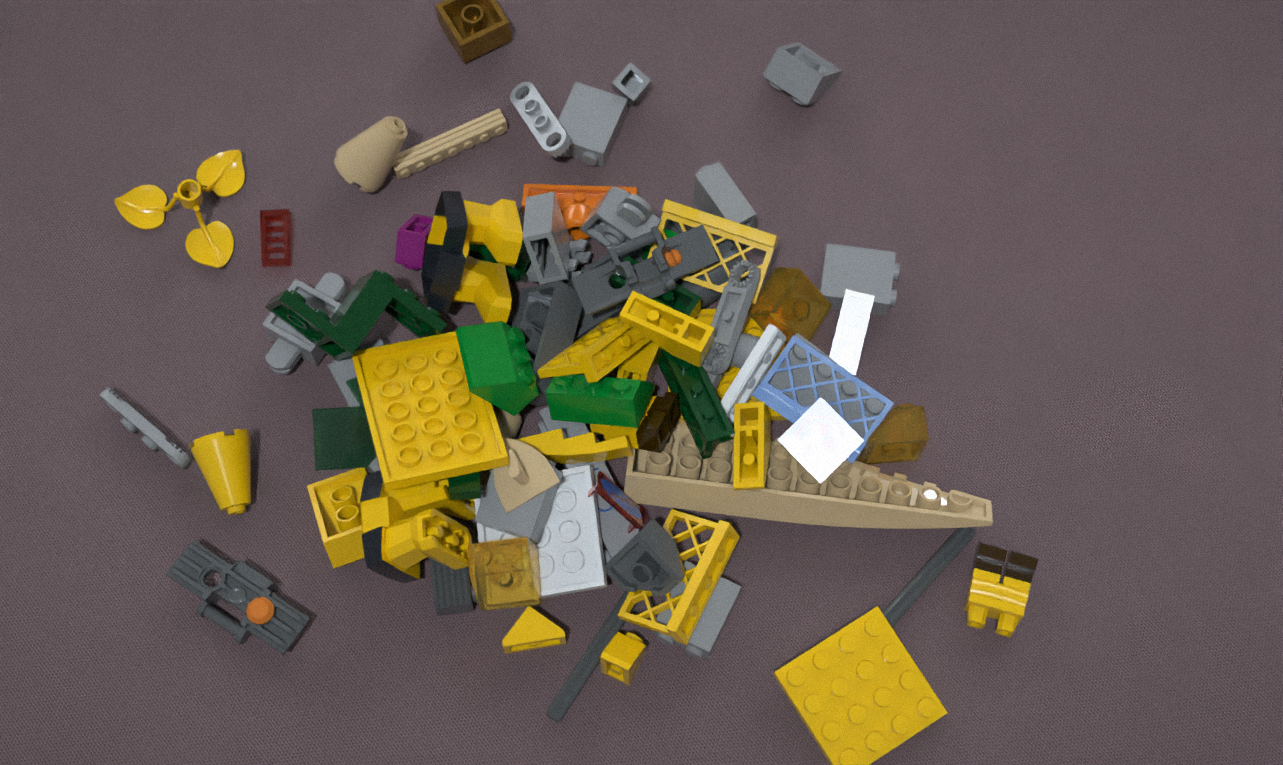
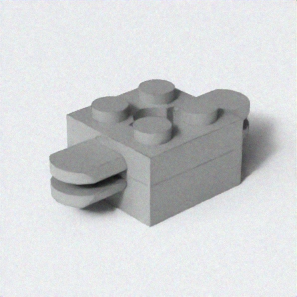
(619, 218)
(289, 343)

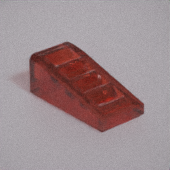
(278, 215)

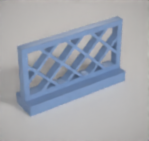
(792, 410)

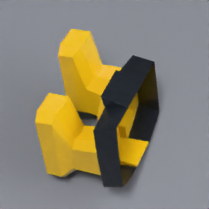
(456, 277)
(410, 525)

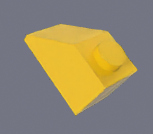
(623, 657)

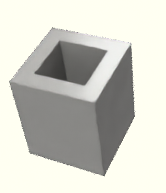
(631, 83)

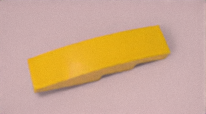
(577, 449)

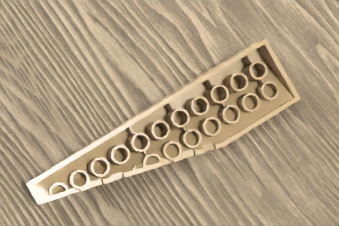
(848, 497)

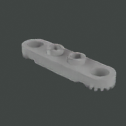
(540, 119)
(731, 315)
(152, 437)

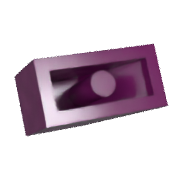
(412, 241)

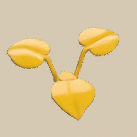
(207, 245)

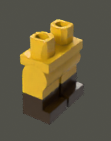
(654, 427)
(998, 600)

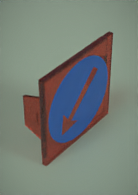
(619, 501)

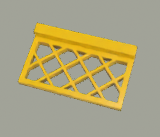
(727, 230)
(596, 351)
(701, 583)

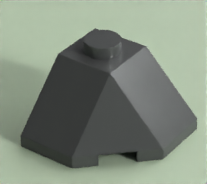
(647, 562)

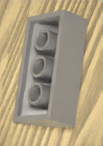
(827, 392)

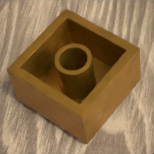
(473, 26)

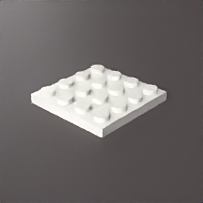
(571, 541)

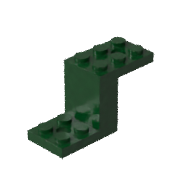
(356, 314)

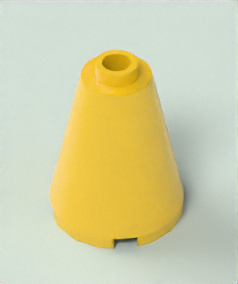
(226, 468)

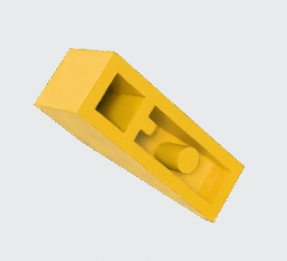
(669, 328)
(751, 445)

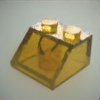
(790, 304)
(898, 437)
(505, 573)

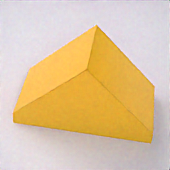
(532, 632)

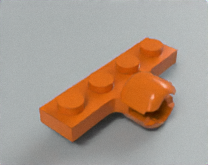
(574, 202)

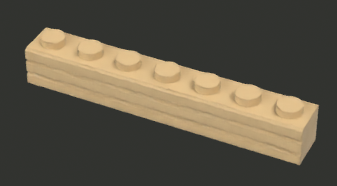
(449, 143)

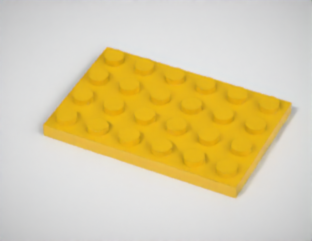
(424, 414)

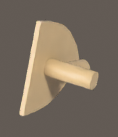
(524, 477)

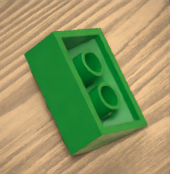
(498, 365)
(601, 402)

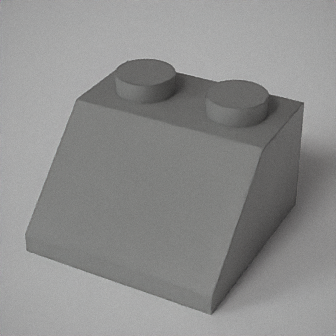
(800, 73)

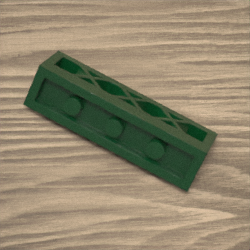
(697, 402)

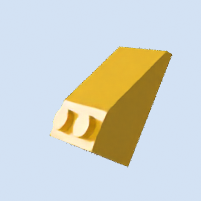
(339, 515)

